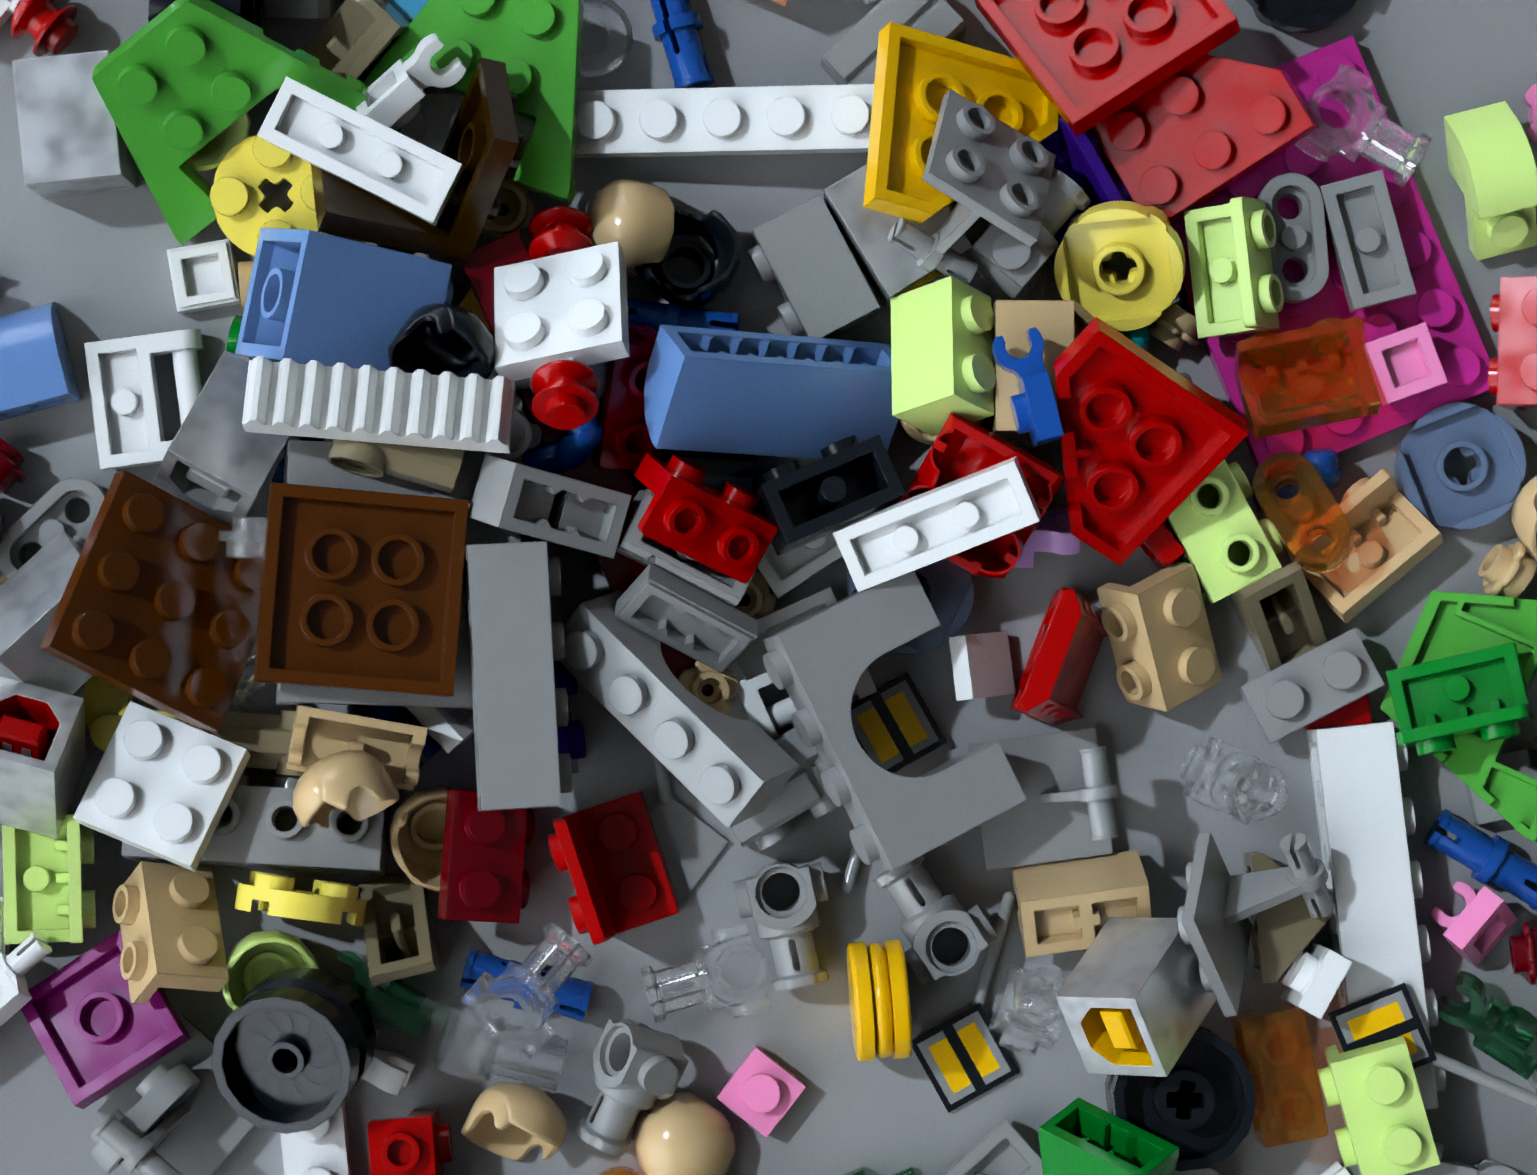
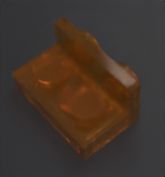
(1284, 1075)

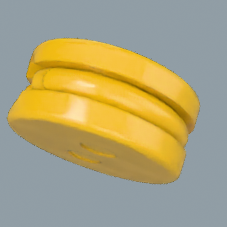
(879, 1000)

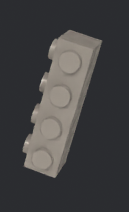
(514, 676)
(265, 834)

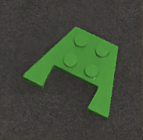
(543, 66)
(186, 84)
(1463, 624)

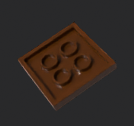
(361, 590)
(159, 604)

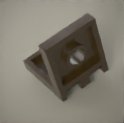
(480, 139)

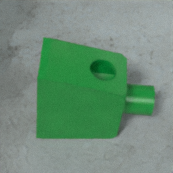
(1095, 1142)

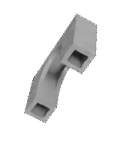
(890, 813)

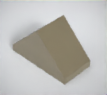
(1280, 615)
(398, 929)
(1280, 931)

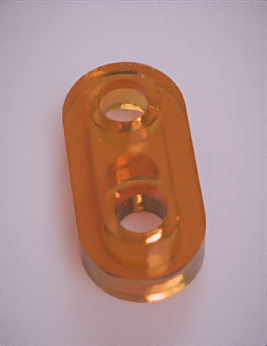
(1306, 514)

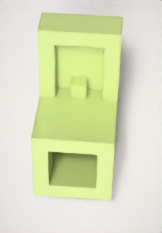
(1497, 176)

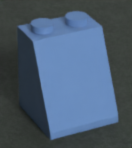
(333, 298)

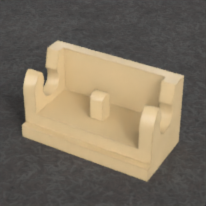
(327, 732)
(1071, 900)

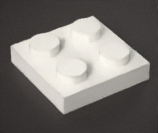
(162, 786)

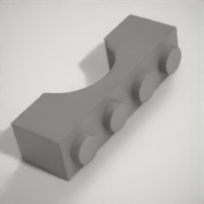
(718, 758)

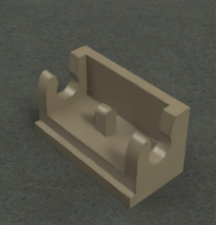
(357, 37)

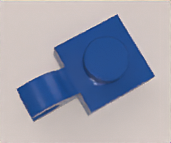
(1035, 406)

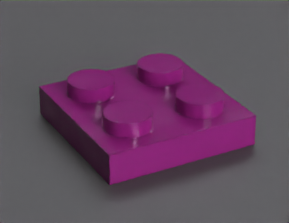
(94, 1029)

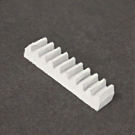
(379, 405)

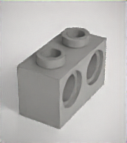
(549, 506)

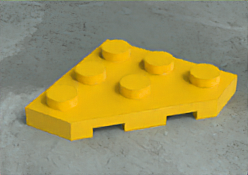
(909, 87)

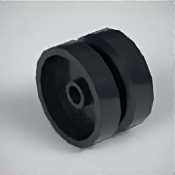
(293, 1050)
(1212, 1116)

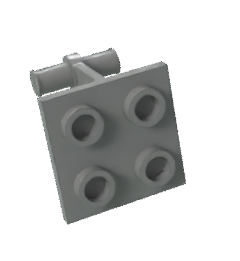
(989, 175)
(1066, 805)
(1221, 904)
(192, 1137)

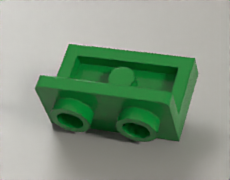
(1460, 697)

